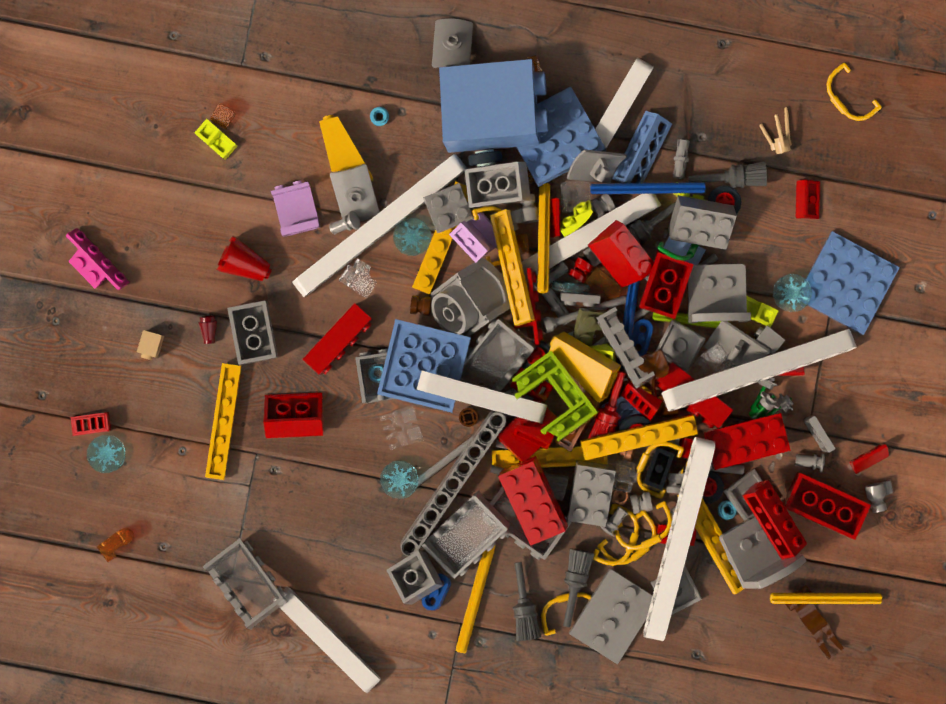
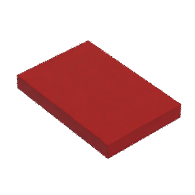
(520, 447)

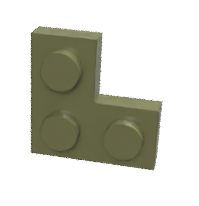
(587, 324)

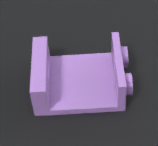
(295, 208)
(475, 237)

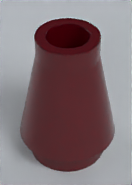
(208, 328)

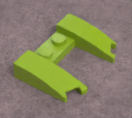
(579, 406)

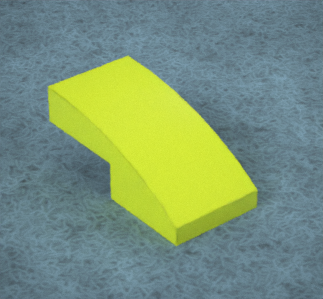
(215, 139)
(761, 312)

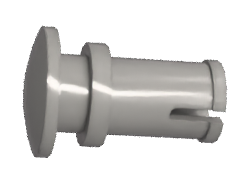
(348, 222)
(810, 461)
(614, 521)

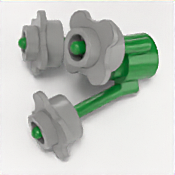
(769, 401)

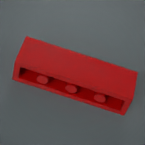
(337, 339)

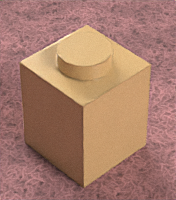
(150, 345)

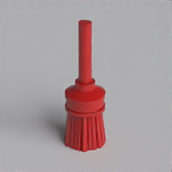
(608, 417)

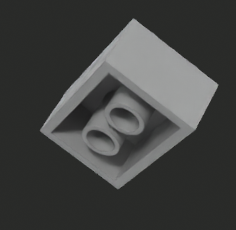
(497, 184)
(702, 222)
(252, 332)
(591, 493)

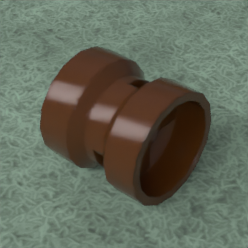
(420, 305)
(468, 417)

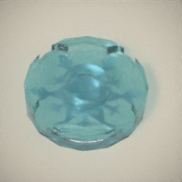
(412, 237)
(567, 286)
(792, 293)
(106, 454)
(399, 479)

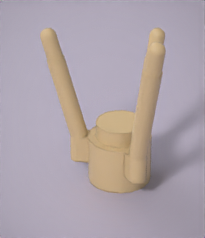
(782, 143)

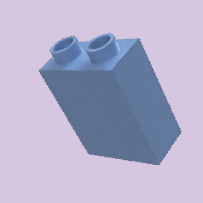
(492, 105)

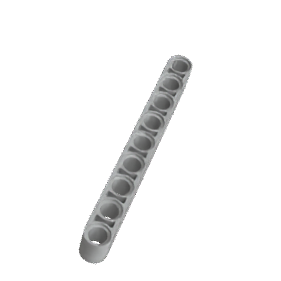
(453, 473)

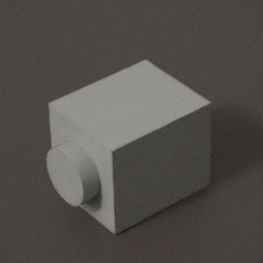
(768, 338)

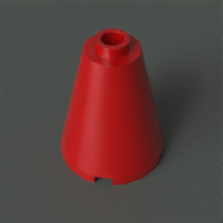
(243, 261)

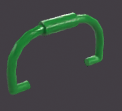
(690, 254)

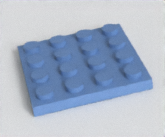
(567, 137)
(849, 282)
(420, 349)

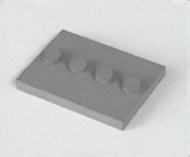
(612, 616)

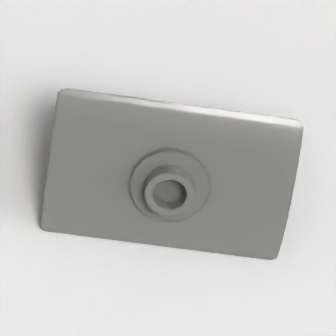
(452, 43)
(595, 166)
(355, 192)
(737, 344)

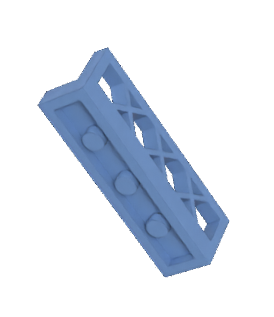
(639, 148)

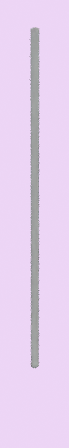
(456, 452)

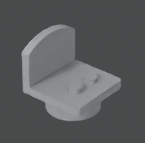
(717, 293)
(470, 299)
(755, 556)

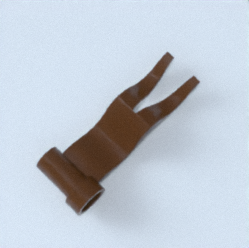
(814, 622)

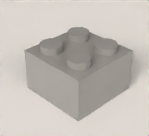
(414, 577)

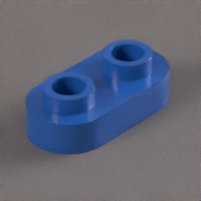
(642, 338)
(438, 594)

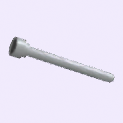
(549, 324)

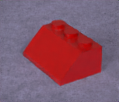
(621, 254)
(666, 285)
(293, 415)

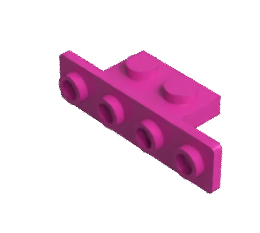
(93, 263)

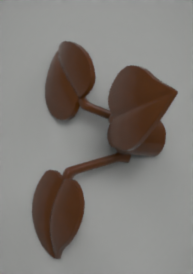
(656, 363)

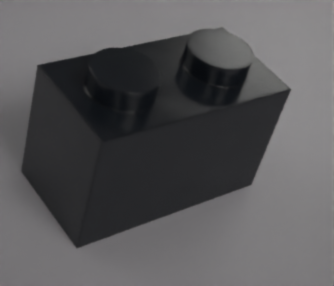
(658, 469)

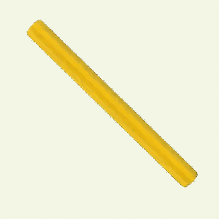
(543, 238)
(826, 598)
(474, 601)

